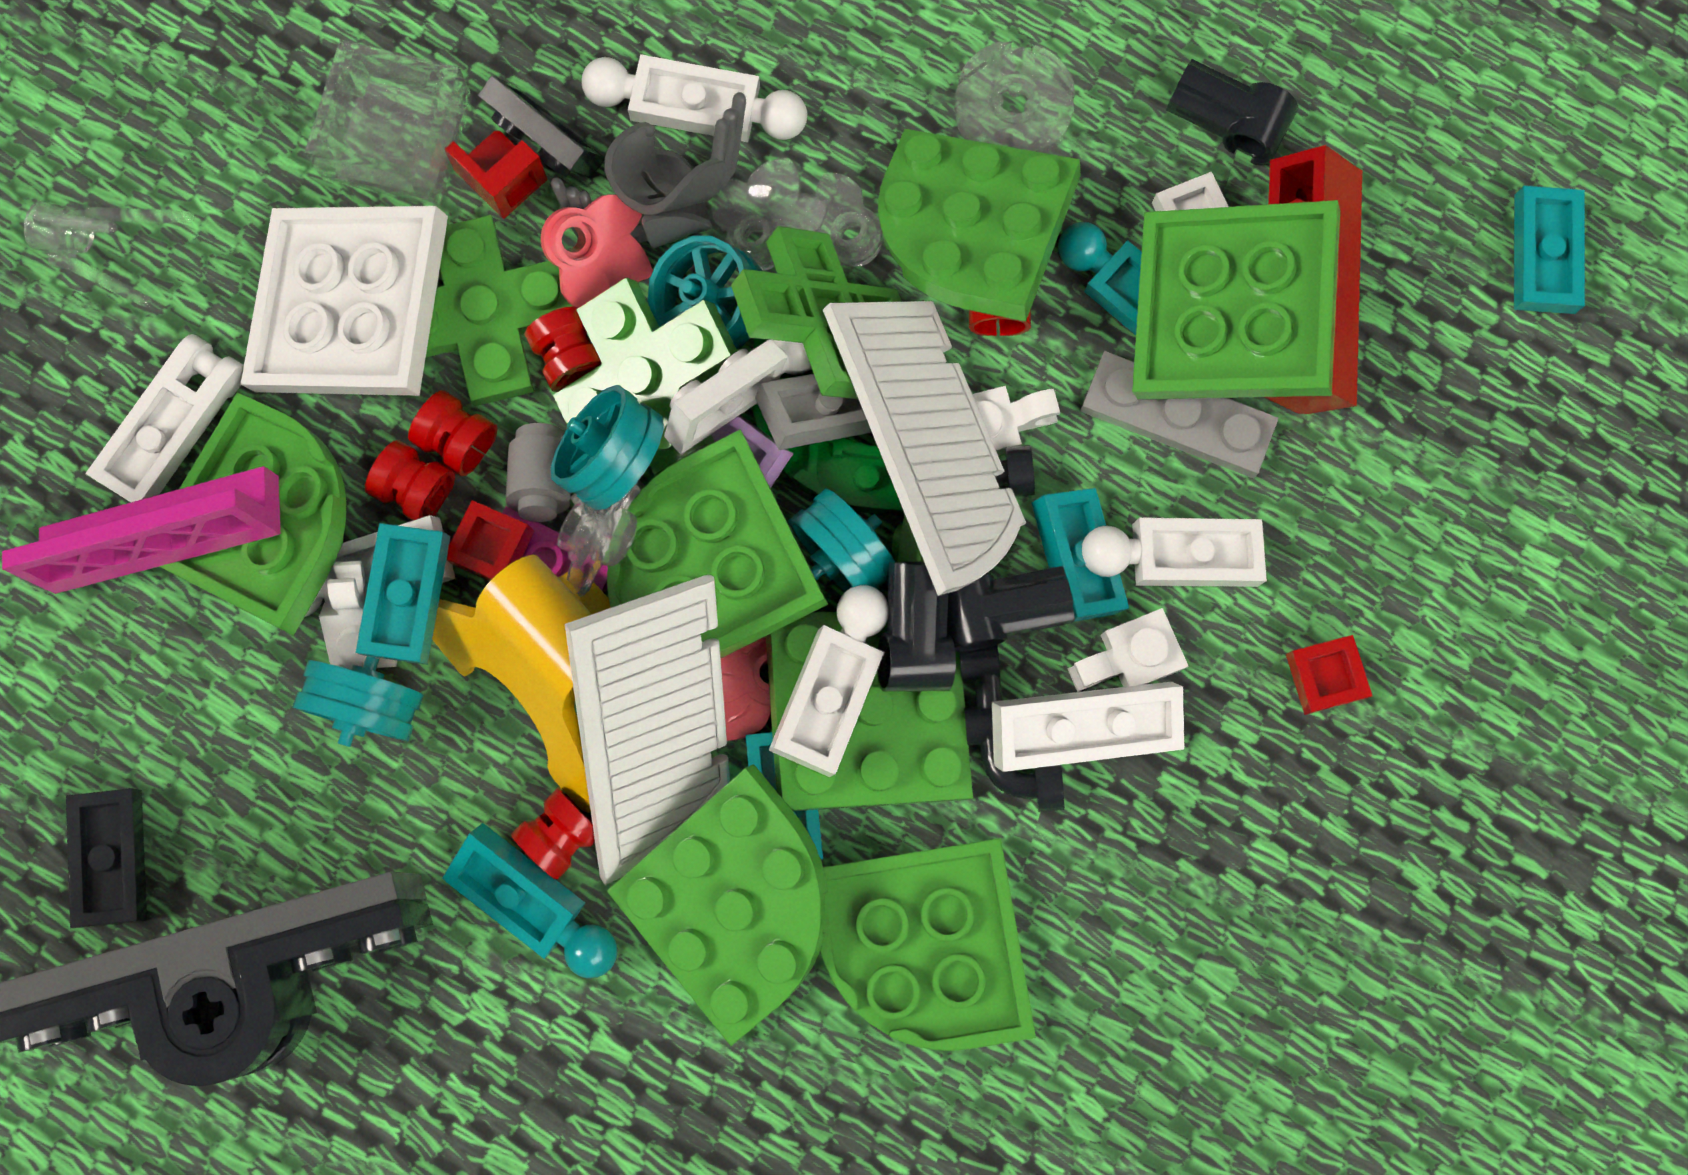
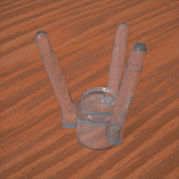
(71, 230)

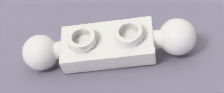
(691, 96)

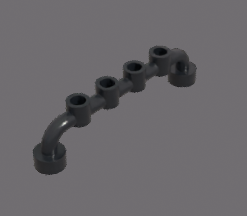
(984, 669)

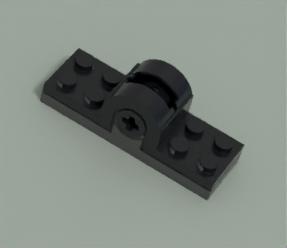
(219, 993)

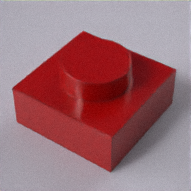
(488, 541)
(1328, 674)

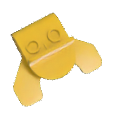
(523, 643)

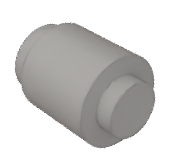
(529, 473)

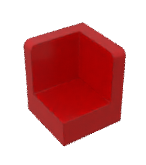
(499, 171)

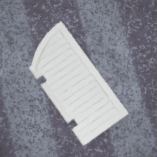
(928, 436)
(648, 717)

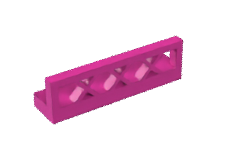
(150, 532)

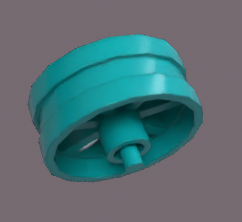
(700, 286)
(607, 448)
(842, 543)
(358, 700)

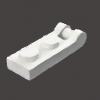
(166, 421)

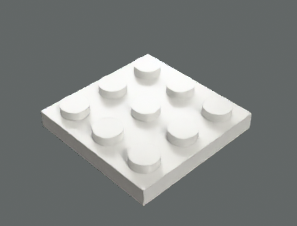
(345, 300)

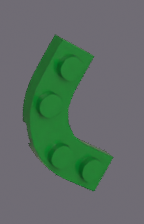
(841, 465)

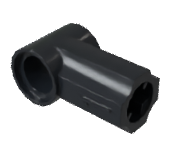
(1243, 115)
(1008, 606)
(916, 644)

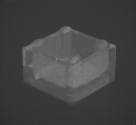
(388, 123)

